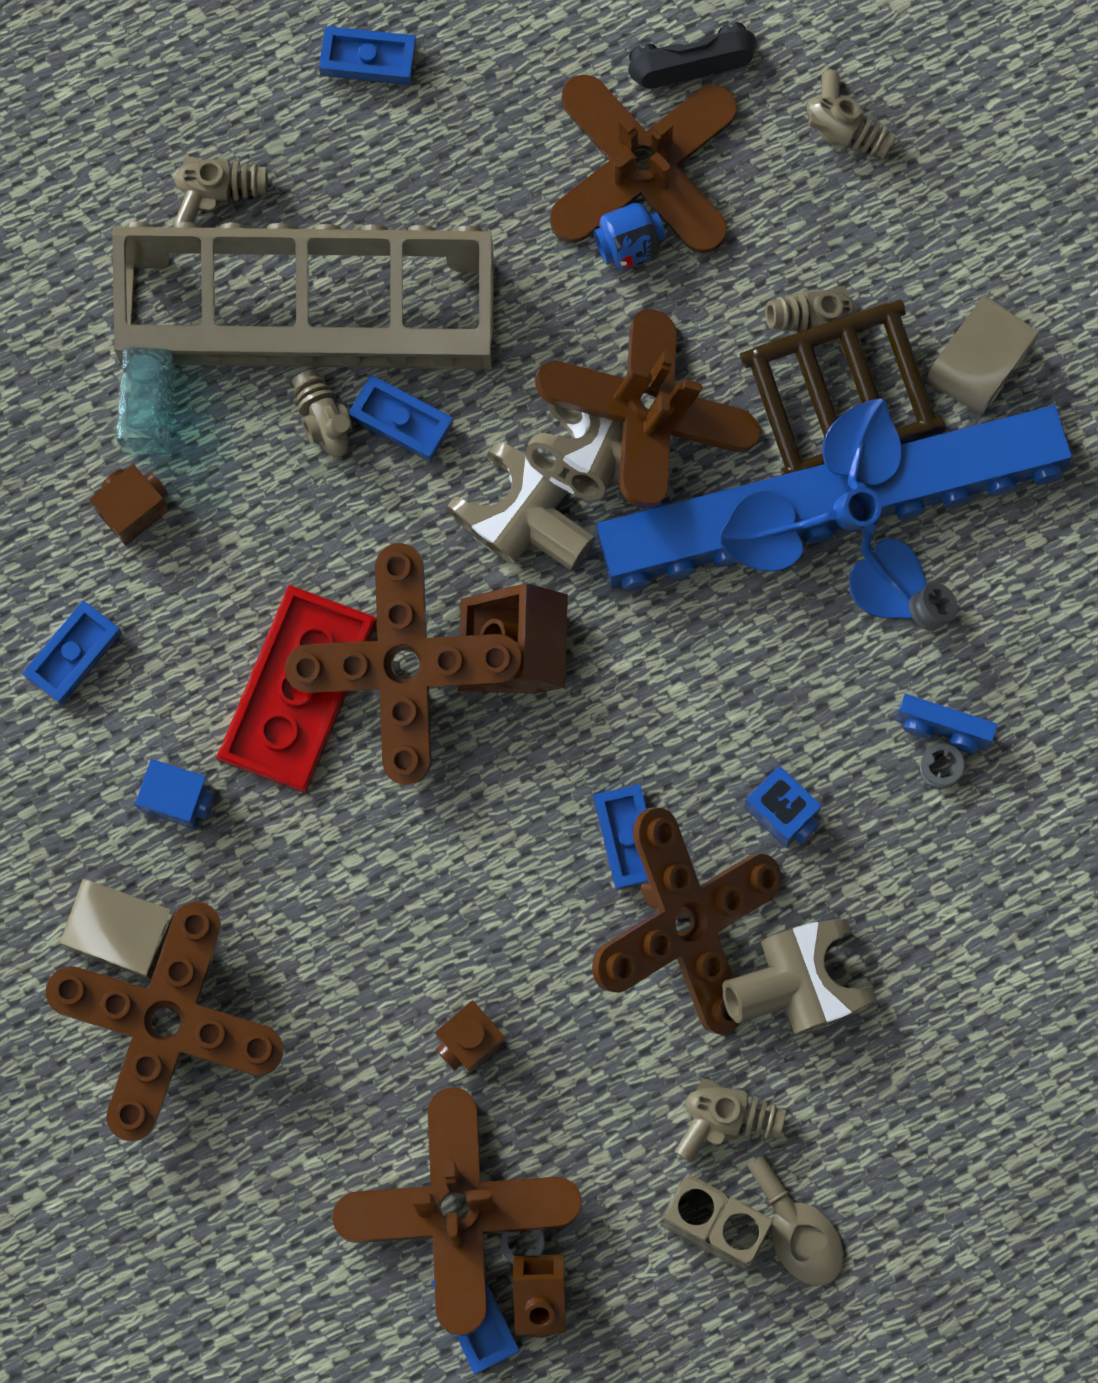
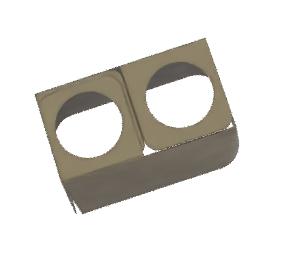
(982, 355)
(116, 928)
(714, 1226)

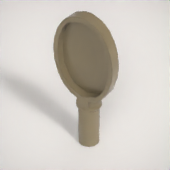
(800, 1233)

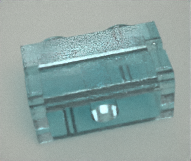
(146, 401)

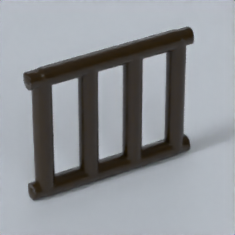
(845, 330)

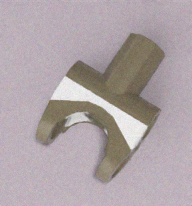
(585, 461)
(523, 515)
(796, 981)

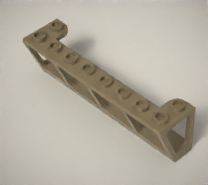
(301, 344)

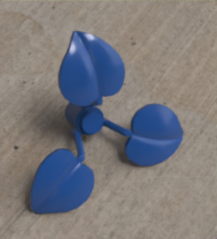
(867, 449)

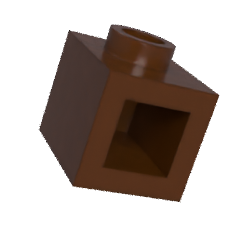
(130, 502)
(469, 1039)
(539, 1295)

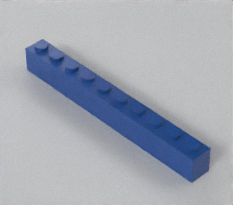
(930, 472)

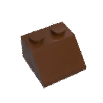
(535, 621)

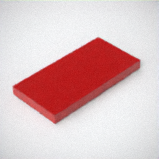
(275, 726)

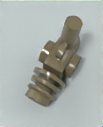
(841, 119)
(212, 181)
(809, 310)
(323, 419)
(724, 1112)

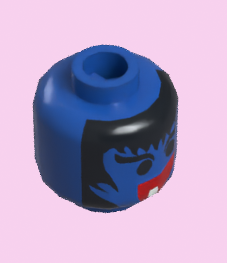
(629, 236)

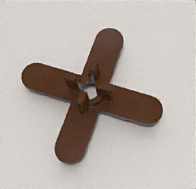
(664, 184)
(645, 430)
(371, 663)
(677, 893)
(132, 1012)
(457, 1242)

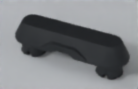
(677, 63)

